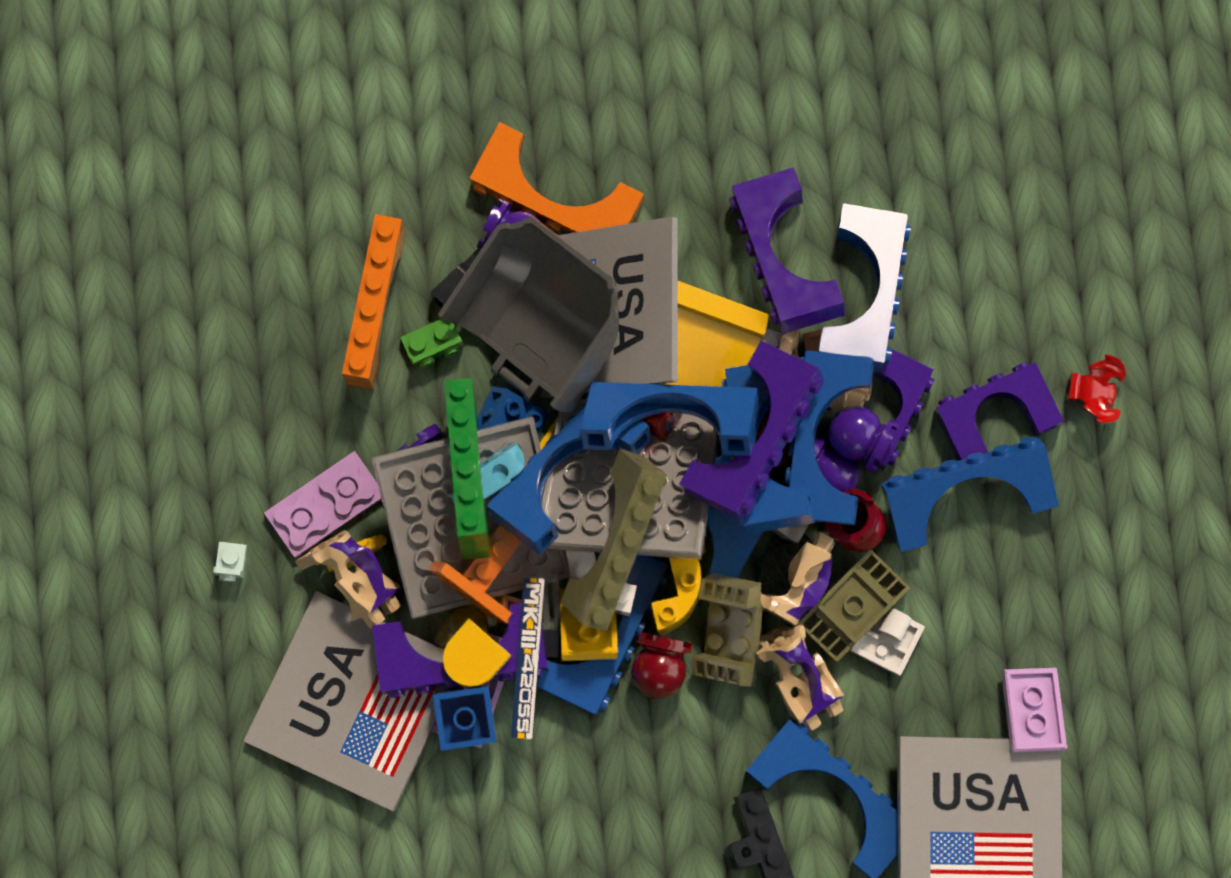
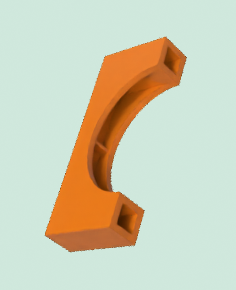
(501, 176)
(382, 255)

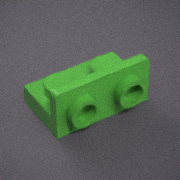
(431, 343)

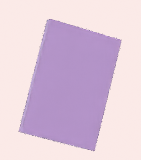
(1034, 710)

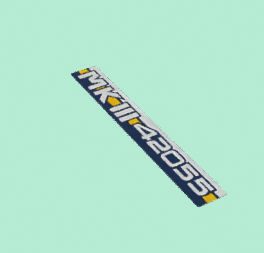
(527, 658)

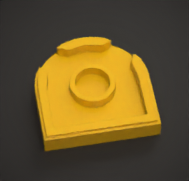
(473, 656)

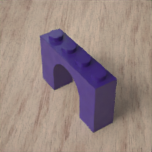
(909, 381)
(1022, 386)

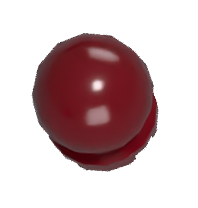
(868, 528)
(659, 666)

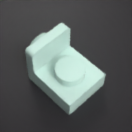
(230, 561)

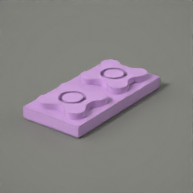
(324, 504)

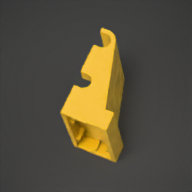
(714, 336)

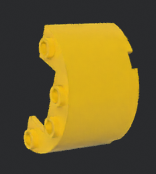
(675, 611)

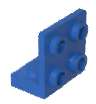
(505, 406)

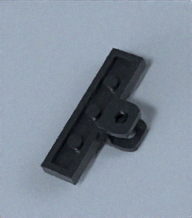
(762, 841)

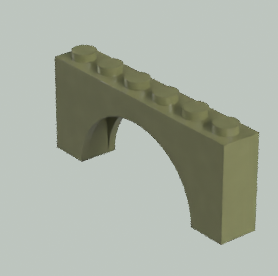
(637, 492)

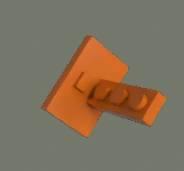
(481, 574)

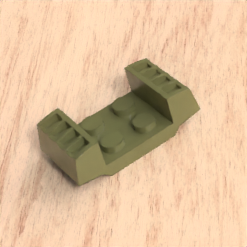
(854, 605)
(731, 629)

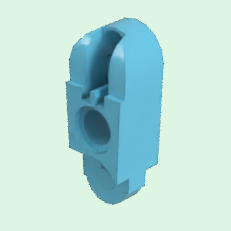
(500, 468)

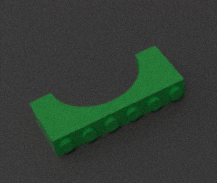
(466, 468)

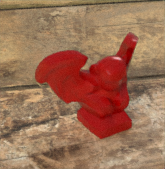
(1095, 389)

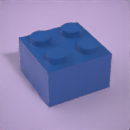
(464, 717)

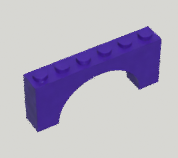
(793, 299)
(736, 483)
(407, 670)

